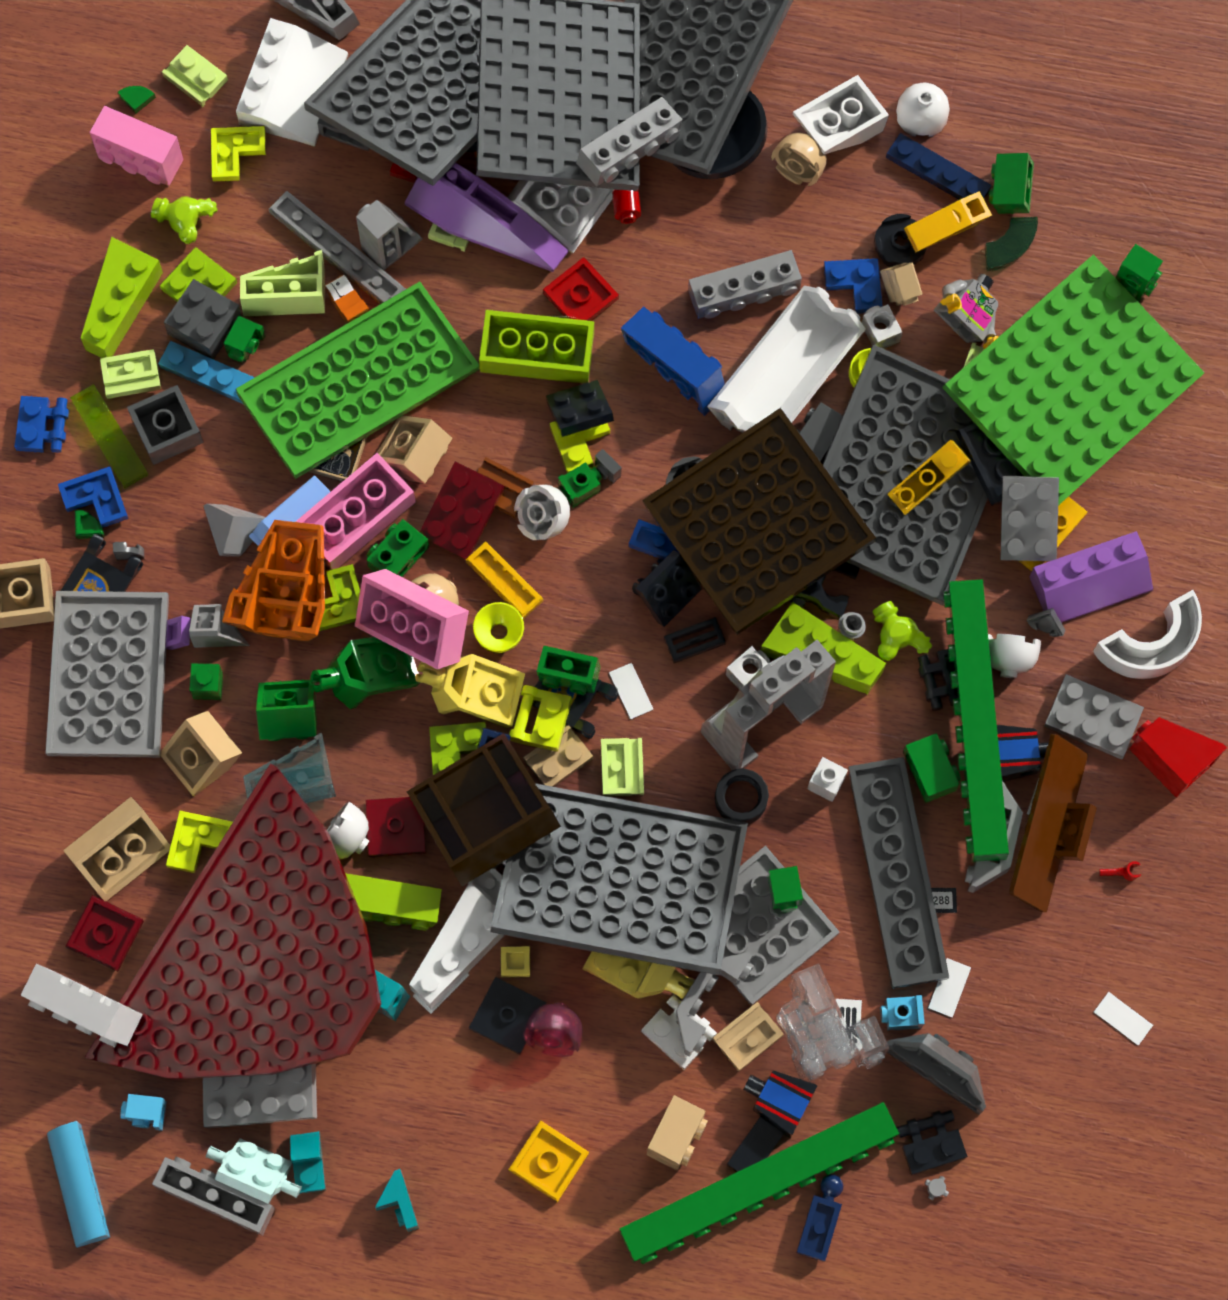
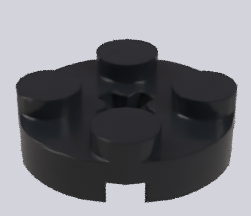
(885, 238)

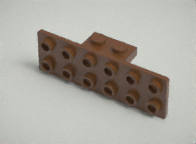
(1055, 826)

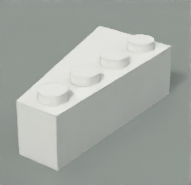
(457, 948)
(80, 1005)

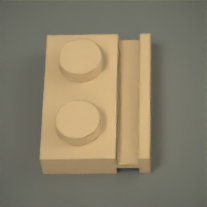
(554, 766)
(748, 1036)

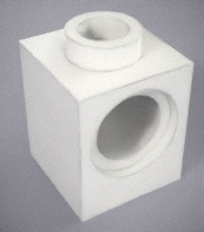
(884, 337)
(735, 670)
(827, 779)

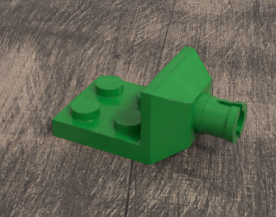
(366, 669)

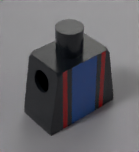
(1019, 751)
(781, 1099)

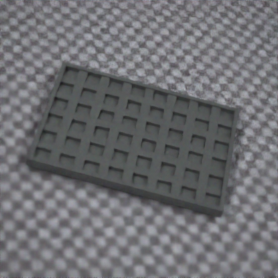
(554, 84)

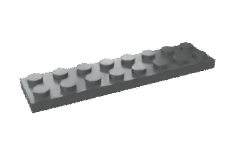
(898, 873)

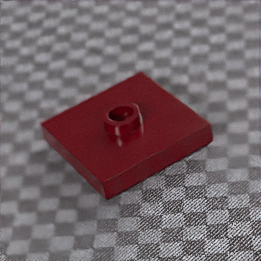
(394, 827)
(104, 933)

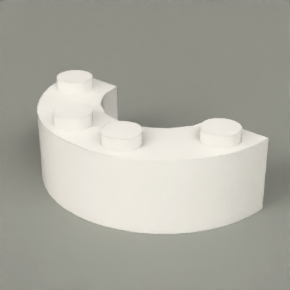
(1159, 657)

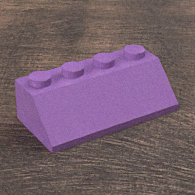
(1093, 577)

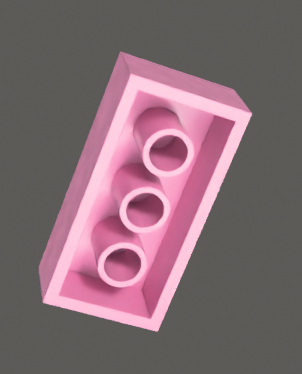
(359, 509)
(411, 618)

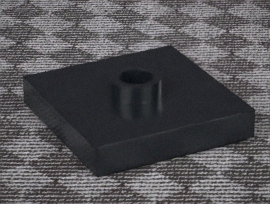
(505, 1015)

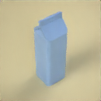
(292, 507)

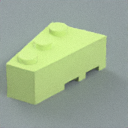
(285, 289)

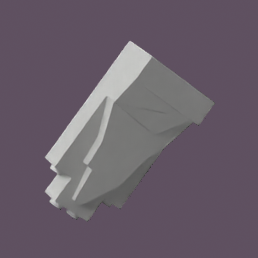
(794, 679)

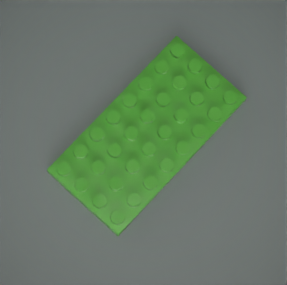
(357, 379)

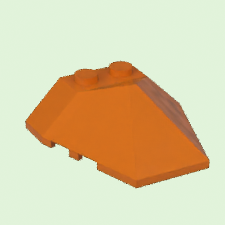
(284, 584)

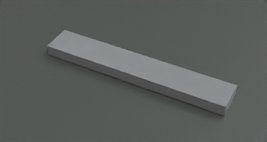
(335, 248)

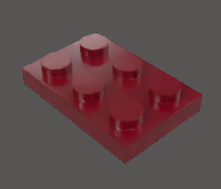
(461, 510)

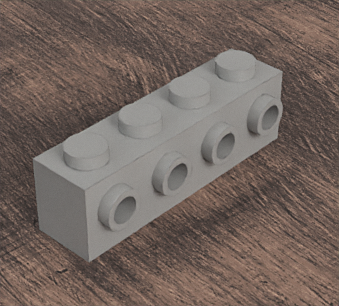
(629, 142)
(744, 285)
(213, 1196)

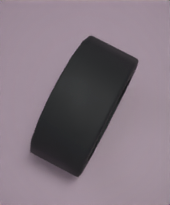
(741, 775)

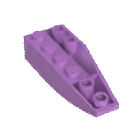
(484, 216)

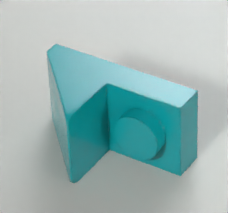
(307, 1162)
(395, 1194)

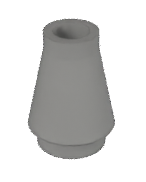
(851, 625)

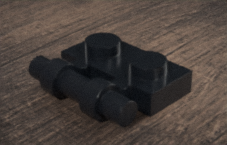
(928, 671)
(933, 1151)

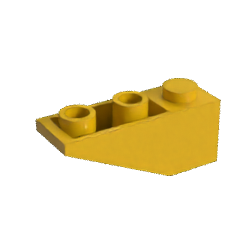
(948, 222)
(929, 477)

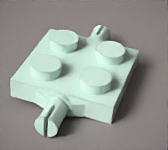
(253, 1171)

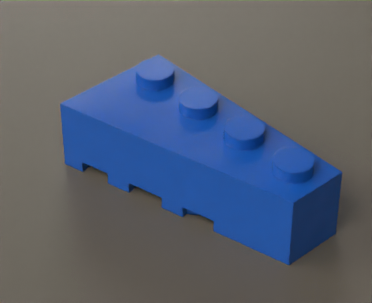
(674, 357)

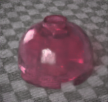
(554, 1029)

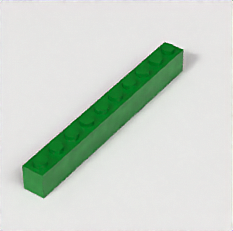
(977, 721)
(758, 1182)

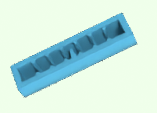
(78, 1184)

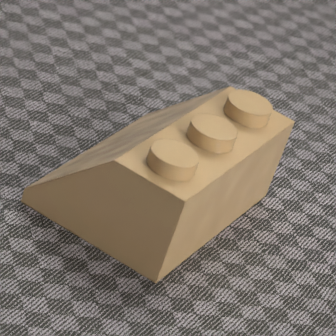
(118, 849)

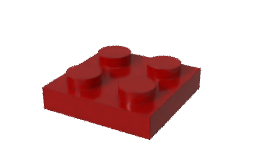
(581, 292)

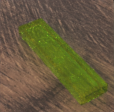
(109, 436)

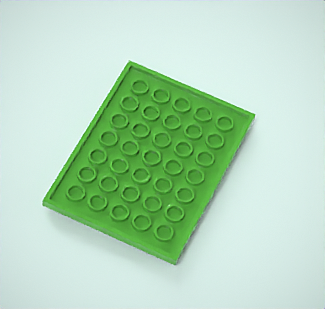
(1073, 379)

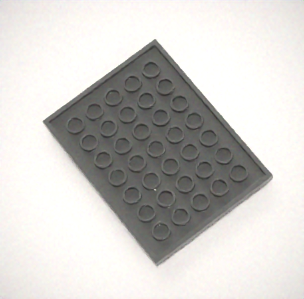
(703, 66)
(411, 87)
(885, 434)
(625, 881)

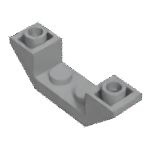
(985, 871)
(691, 1032)

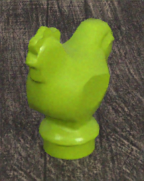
(183, 214)
(898, 632)

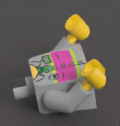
(970, 309)

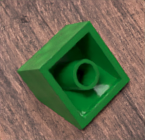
(286, 710)

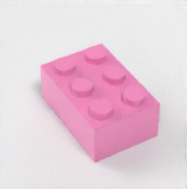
(136, 146)

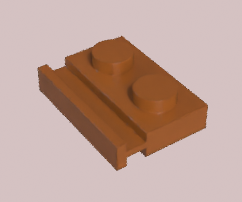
(513, 483)

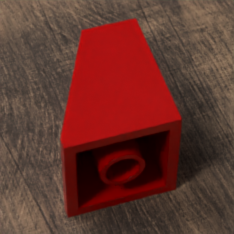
(1174, 753)

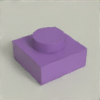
(178, 632)

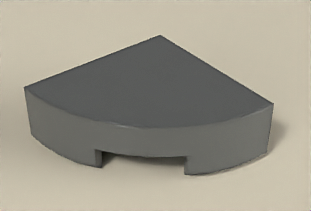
(123, 552)
(1047, 622)

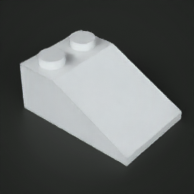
(843, 116)

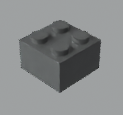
(202, 319)
(165, 425)

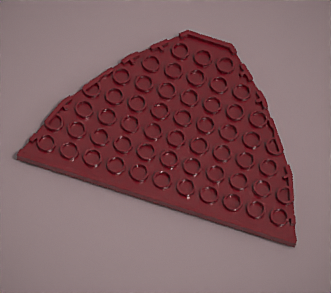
(259, 960)

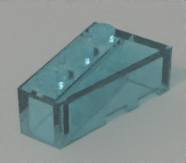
(304, 768)

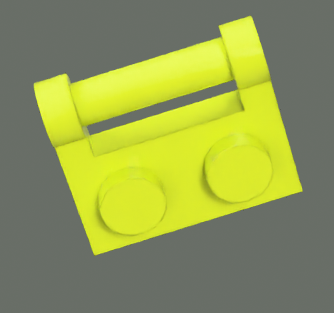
(549, 721)

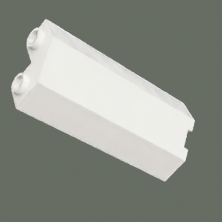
(788, 361)

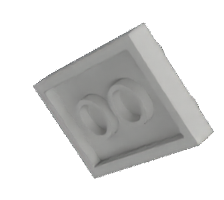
(1029, 518)
(1094, 716)

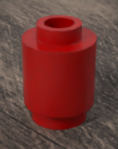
(626, 206)

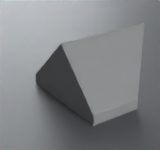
(231, 528)
(210, 631)

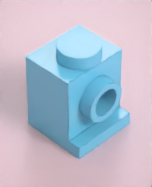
(912, 1020)
(144, 1111)

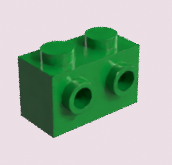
(1012, 183)
(1140, 272)
(398, 550)
(568, 670)
(931, 767)

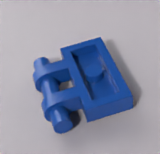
(32, 424)

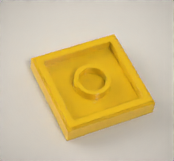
(548, 1161)

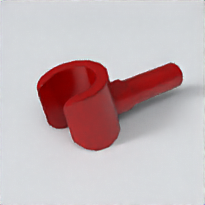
(1124, 871)

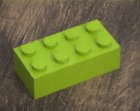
(536, 346)

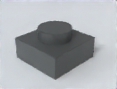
(607, 466)

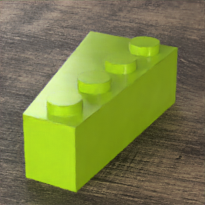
(119, 295)
(798, 628)
(396, 901)

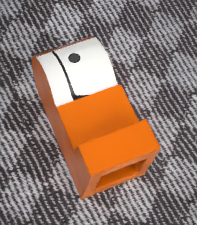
(345, 299)

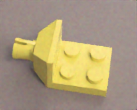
(475, 688)
(637, 976)

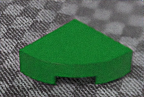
(136, 97)
(86, 525)

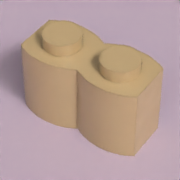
(901, 283)

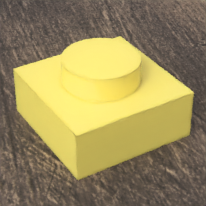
(515, 961)

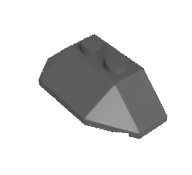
(942, 1067)

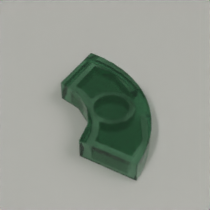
(1012, 245)

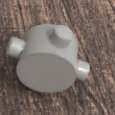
(936, 1188)

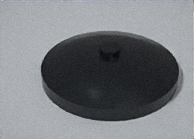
(742, 143)

